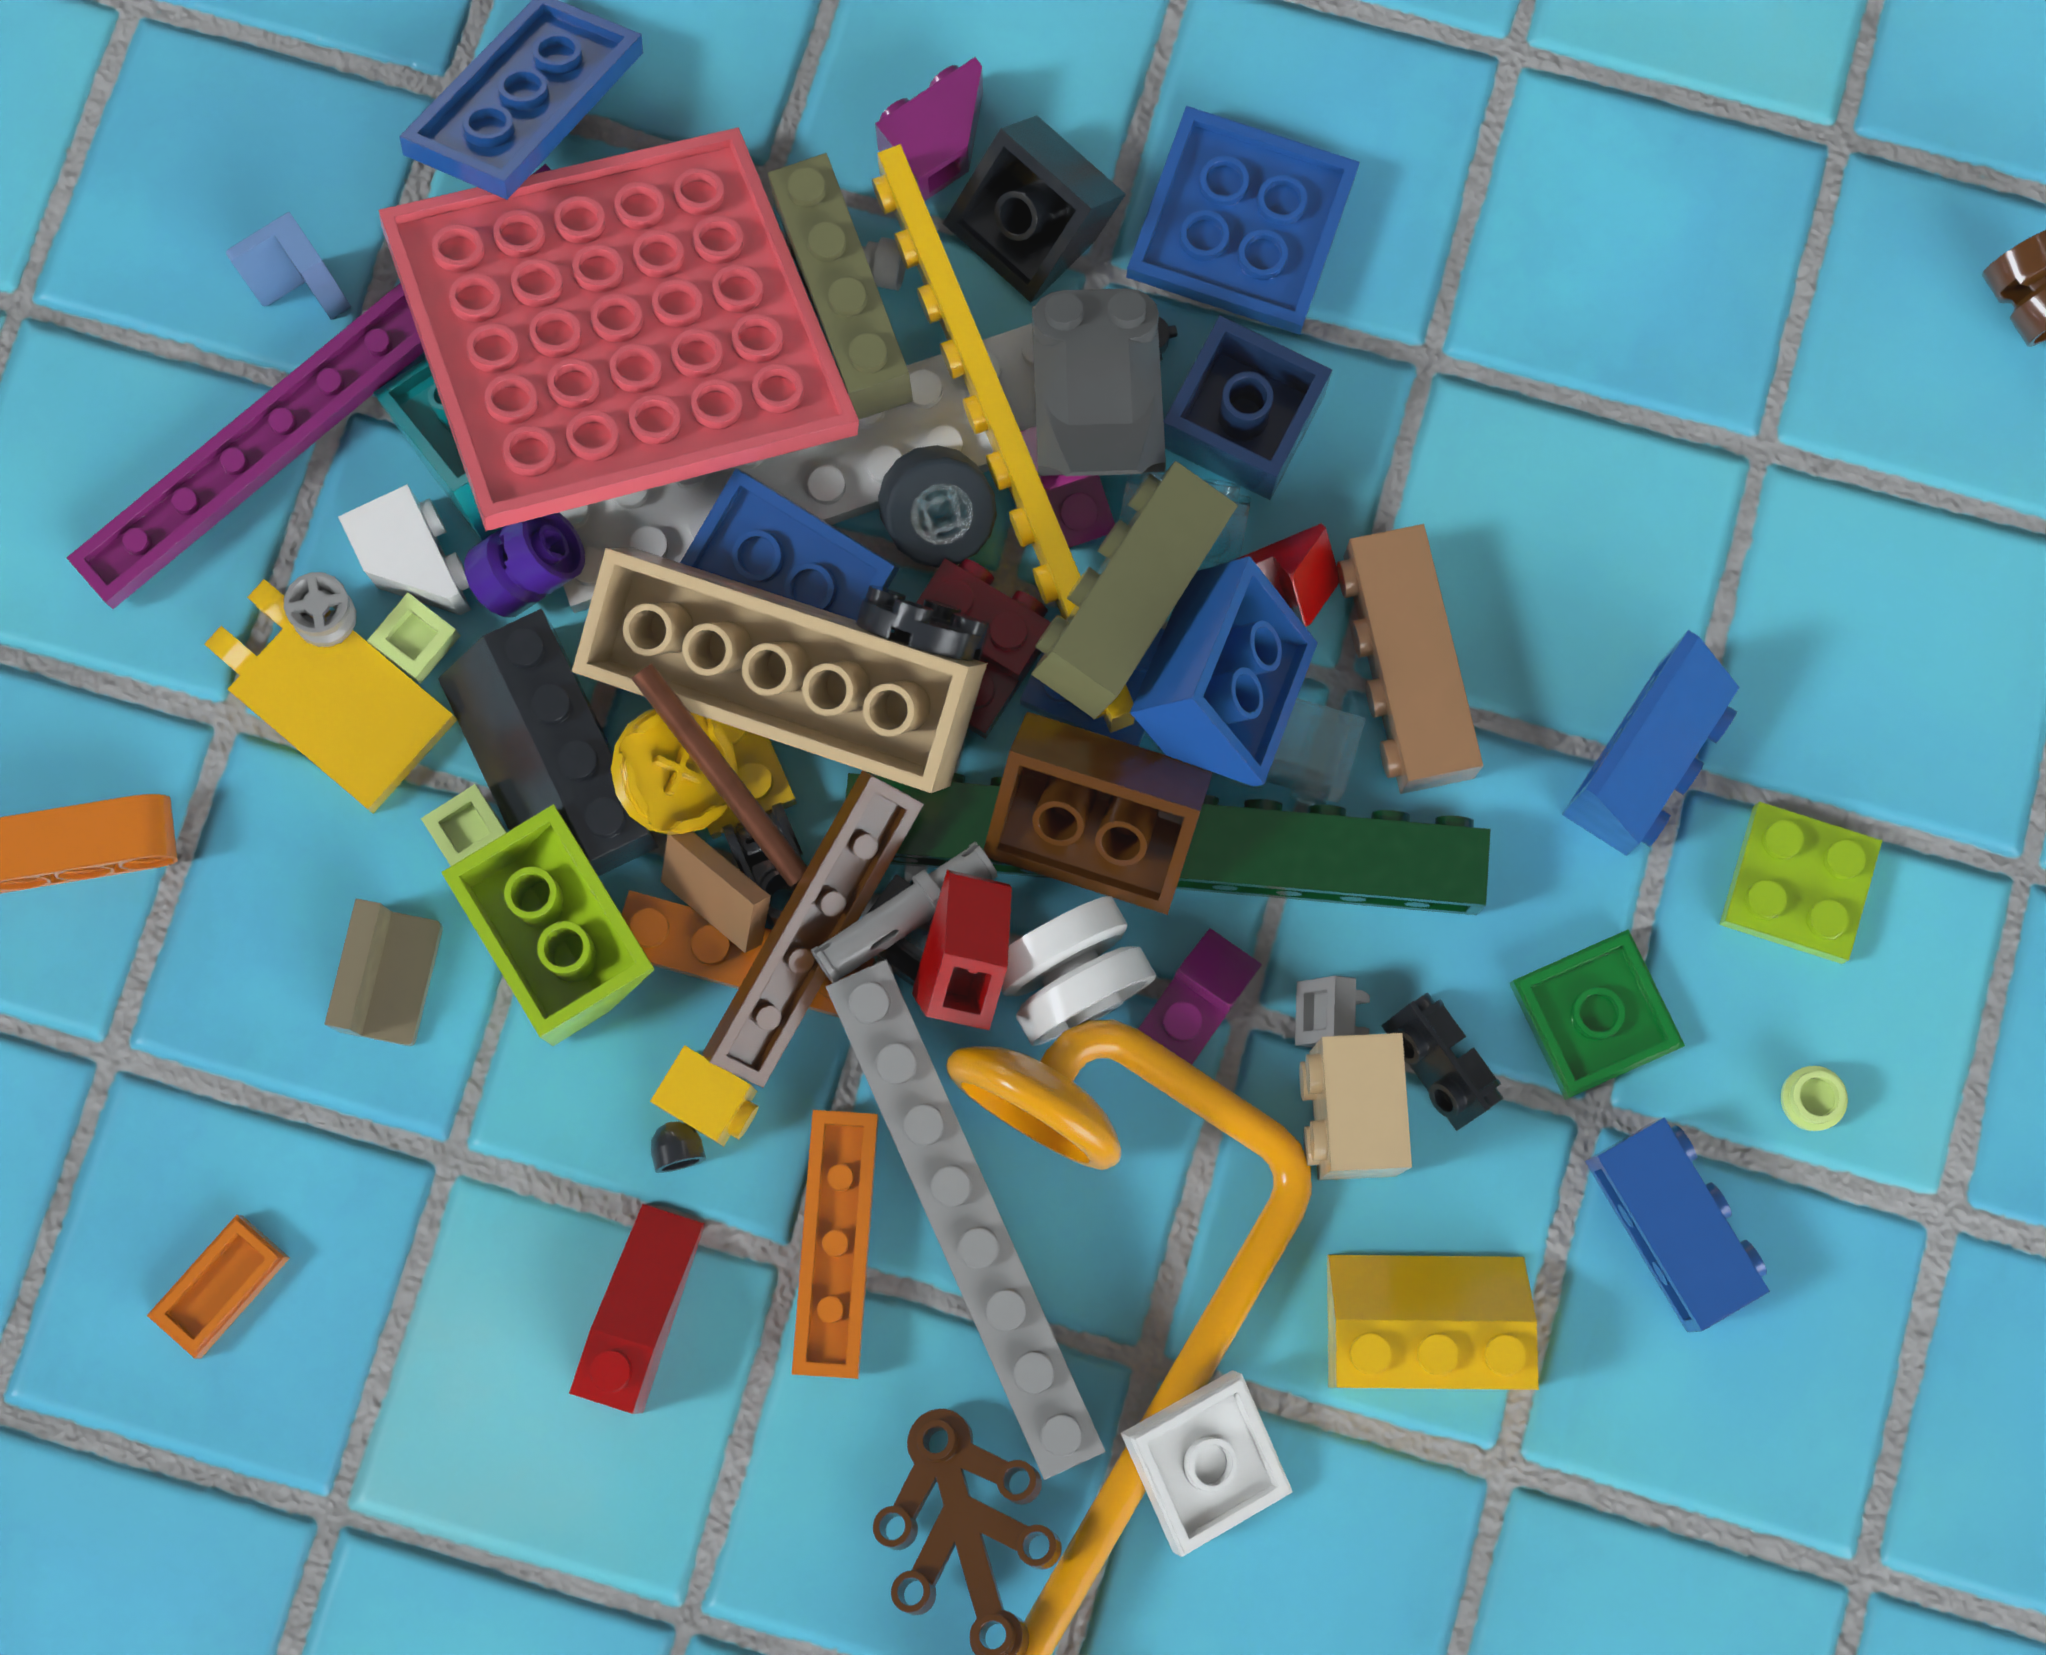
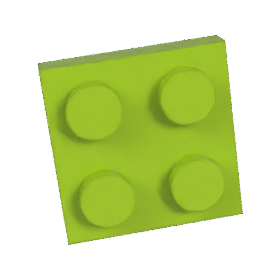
(1800, 882)

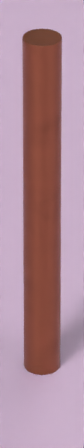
(720, 774)

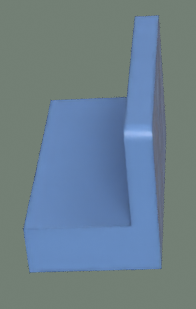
(282, 259)

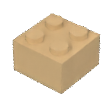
(1357, 1107)

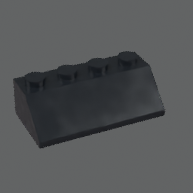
(541, 739)

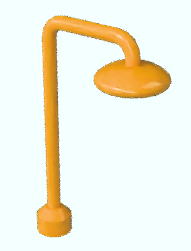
(1063, 1117)

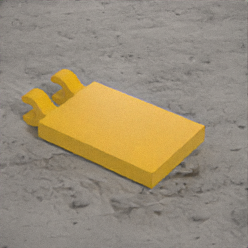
(335, 703)

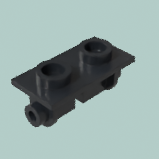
(1456, 1087)

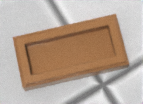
(715, 889)

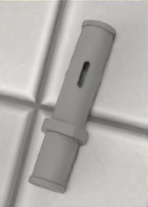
(896, 917)

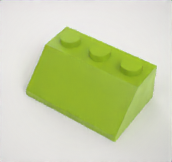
(549, 925)

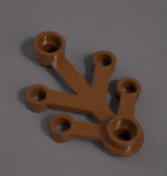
(962, 1524)

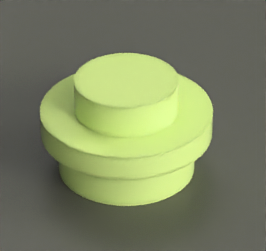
(1814, 1098)

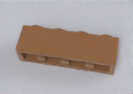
(1410, 659)

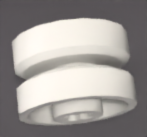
(1075, 978)

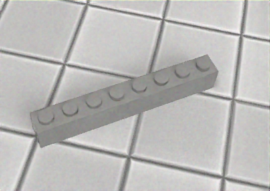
(965, 1220)

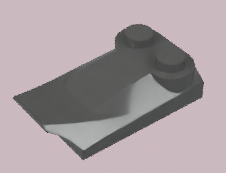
(1097, 383)

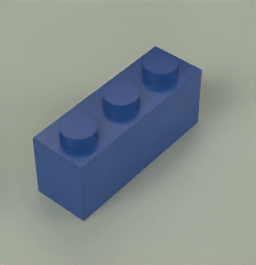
(1679, 1225)

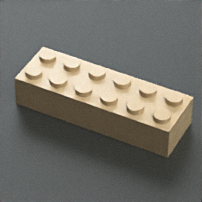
(779, 668)

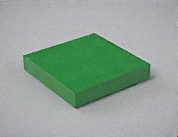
(1596, 1014)

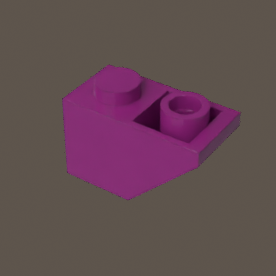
(937, 127)

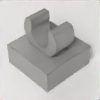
(1327, 1009)

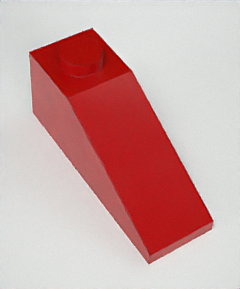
(637, 1311)

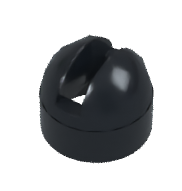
(676, 1147)

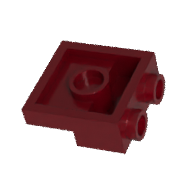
(1011, 633)

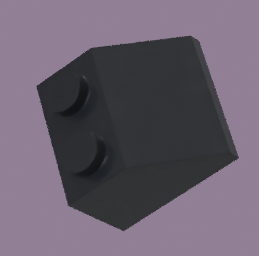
(1032, 206)

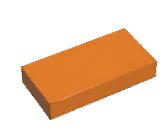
(218, 1286)

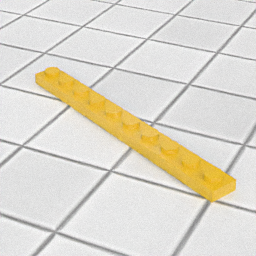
(987, 404)

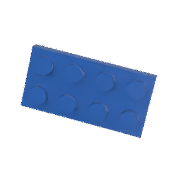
(521, 96)

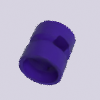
(524, 563)

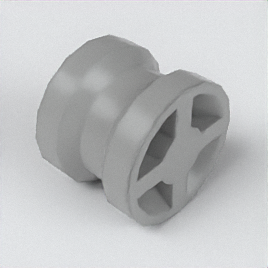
(313, 596)

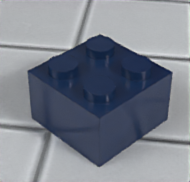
(1245, 407)

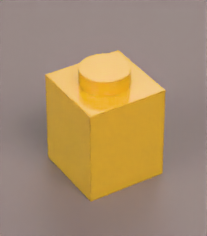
(706, 1097)

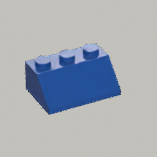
(1226, 673)
(1656, 748)

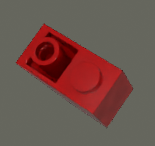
(965, 951)

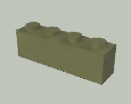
(840, 285)
(1133, 590)

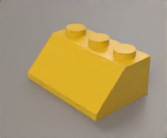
(1431, 1322)

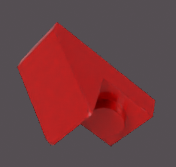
(1300, 570)

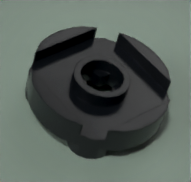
(927, 627)

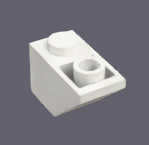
(401, 550)

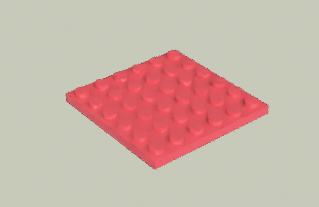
(616, 327)

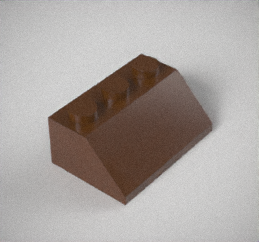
(1096, 812)

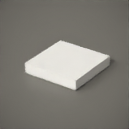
(1207, 1463)

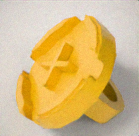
(660, 779)

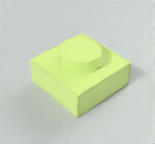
(414, 638)
(463, 825)

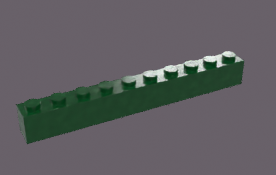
(1260, 850)

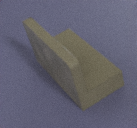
(383, 974)

